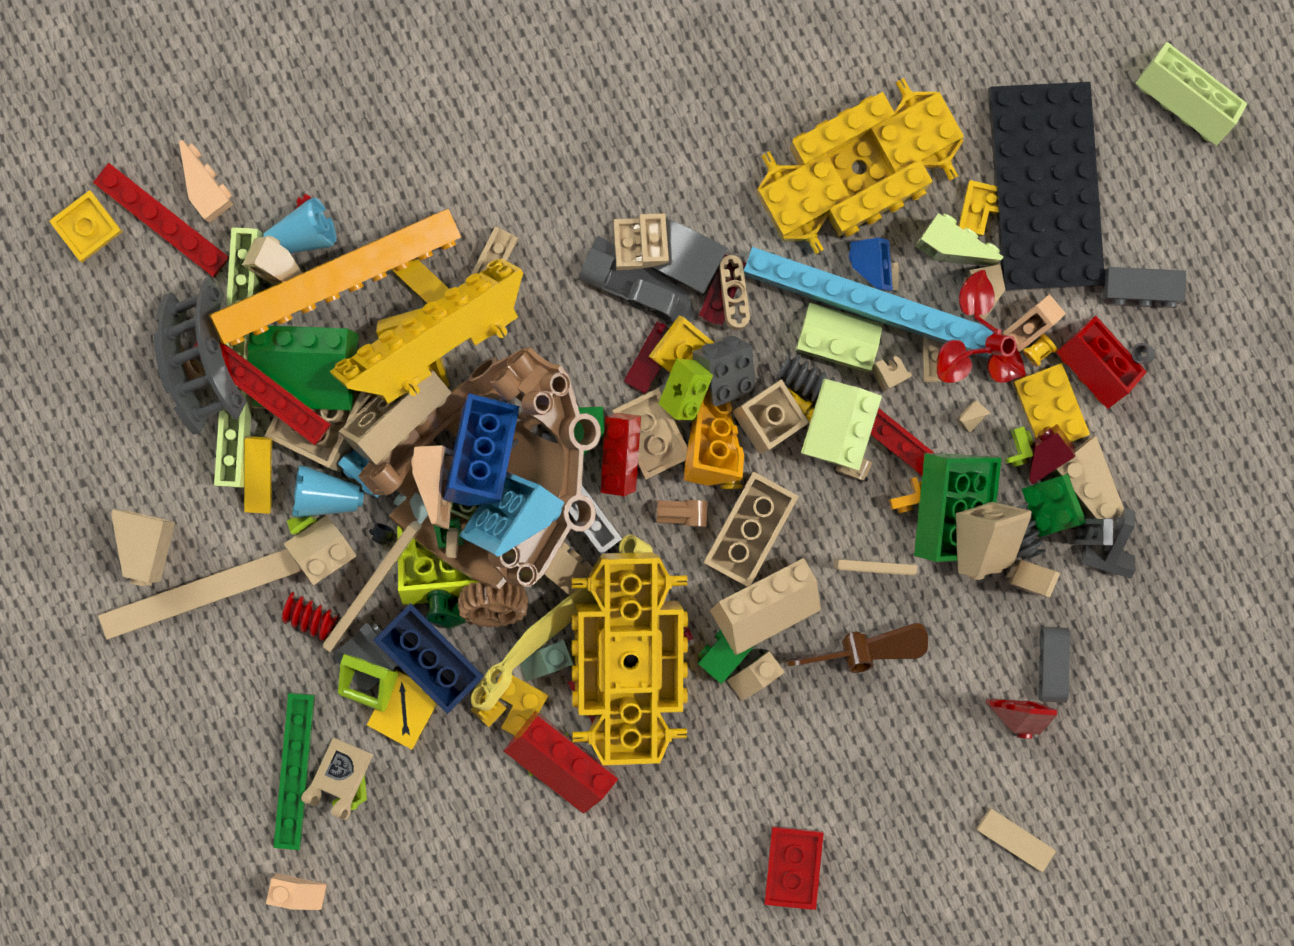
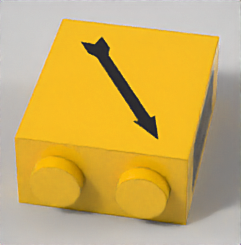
(405, 713)

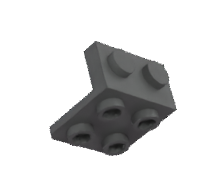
(731, 369)
(364, 647)

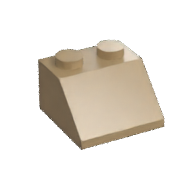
(770, 417)
(320, 550)

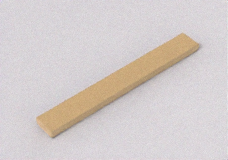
(198, 593)

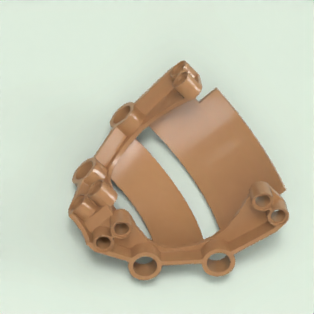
(557, 467)

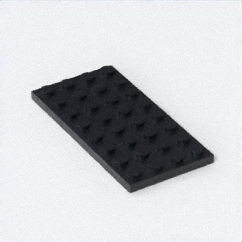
(1046, 186)

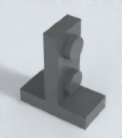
(1111, 556)

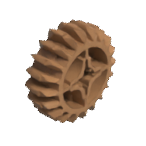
(492, 607)

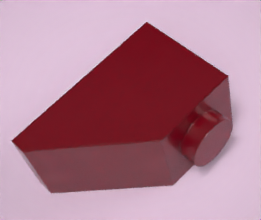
(1050, 452)

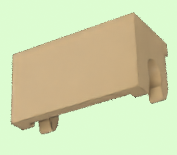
(890, 375)

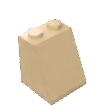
(989, 538)
(142, 545)

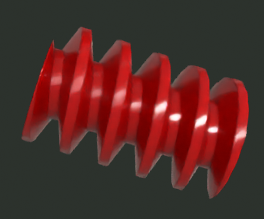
(308, 617)

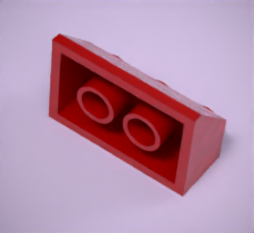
(1101, 362)

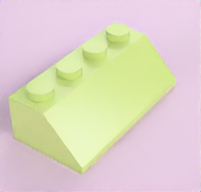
(1191, 94)

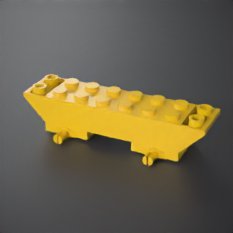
(466, 312)

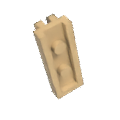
(498, 246)

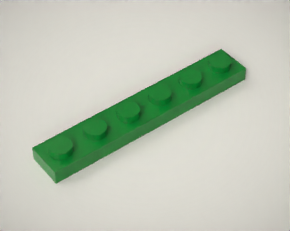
(294, 771)

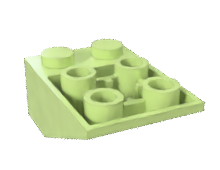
(950, 243)

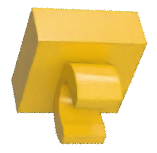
(491, 715)

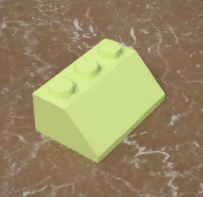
(839, 337)
(841, 424)

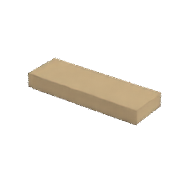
(1016, 840)

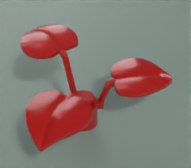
(1005, 363)

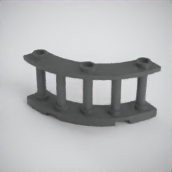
(171, 359)

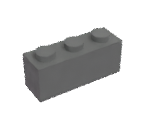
(1144, 286)

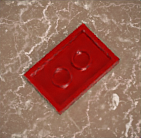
(793, 868)

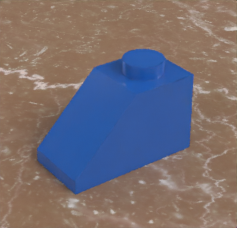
(873, 261)

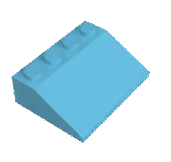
(519, 515)

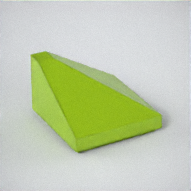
(297, 525)

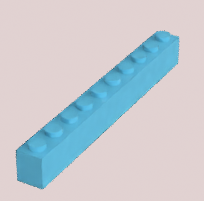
(864, 300)

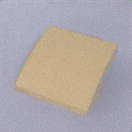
(640, 242)

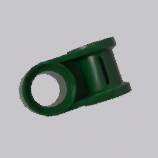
(444, 609)

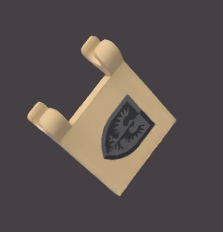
(340, 776)

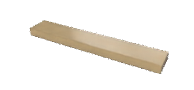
(372, 585)

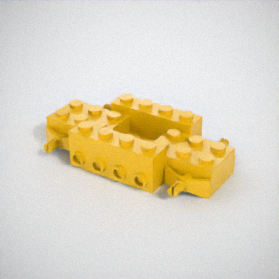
(891, 146)
(624, 622)

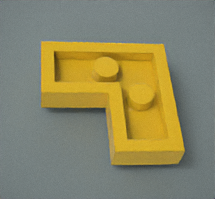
(978, 203)
(525, 701)

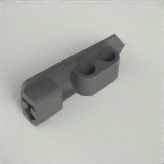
(640, 287)

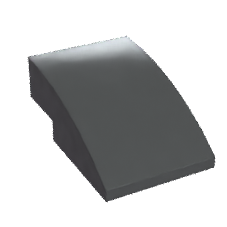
(691, 257)

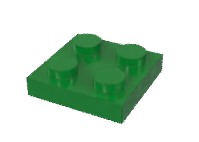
(1054, 505)

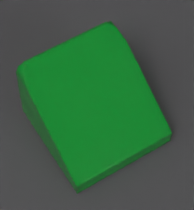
(441, 534)

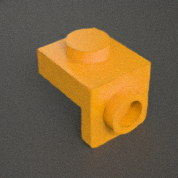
(905, 503)

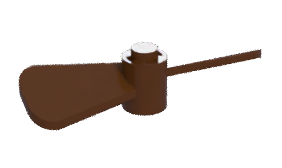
(901, 643)

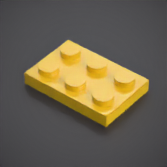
(1051, 401)

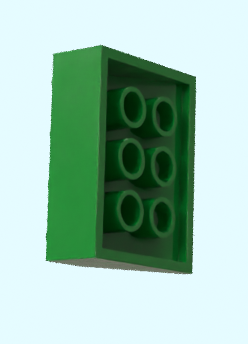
(303, 360)
(948, 487)

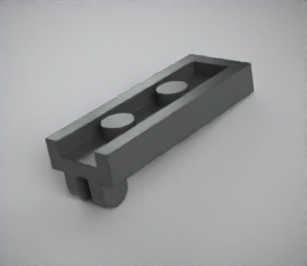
(1094, 532)

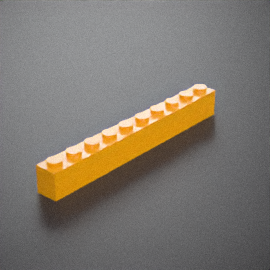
(335, 276)

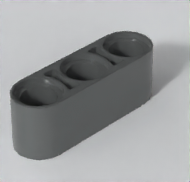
(1054, 664)

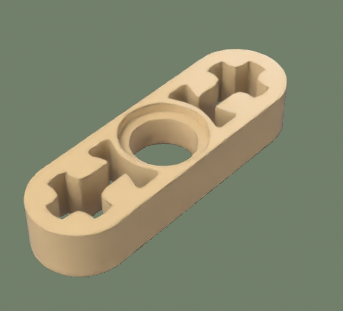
(724, 274)

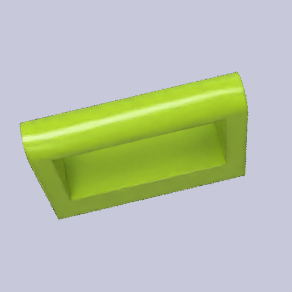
(387, 682)

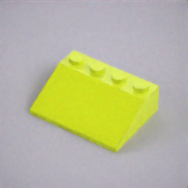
(422, 572)

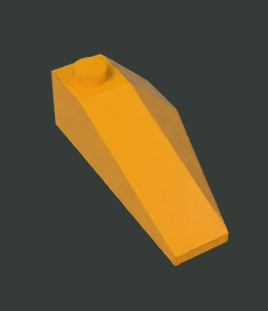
(713, 446)

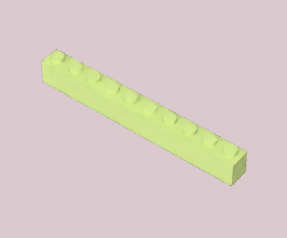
(231, 432)

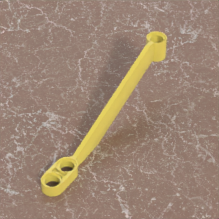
(539, 634)

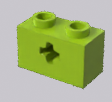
(685, 389)

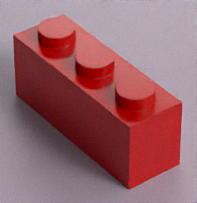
(620, 454)

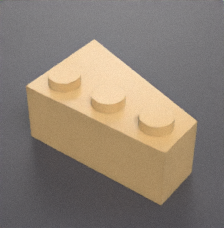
(1092, 481)
(567, 566)

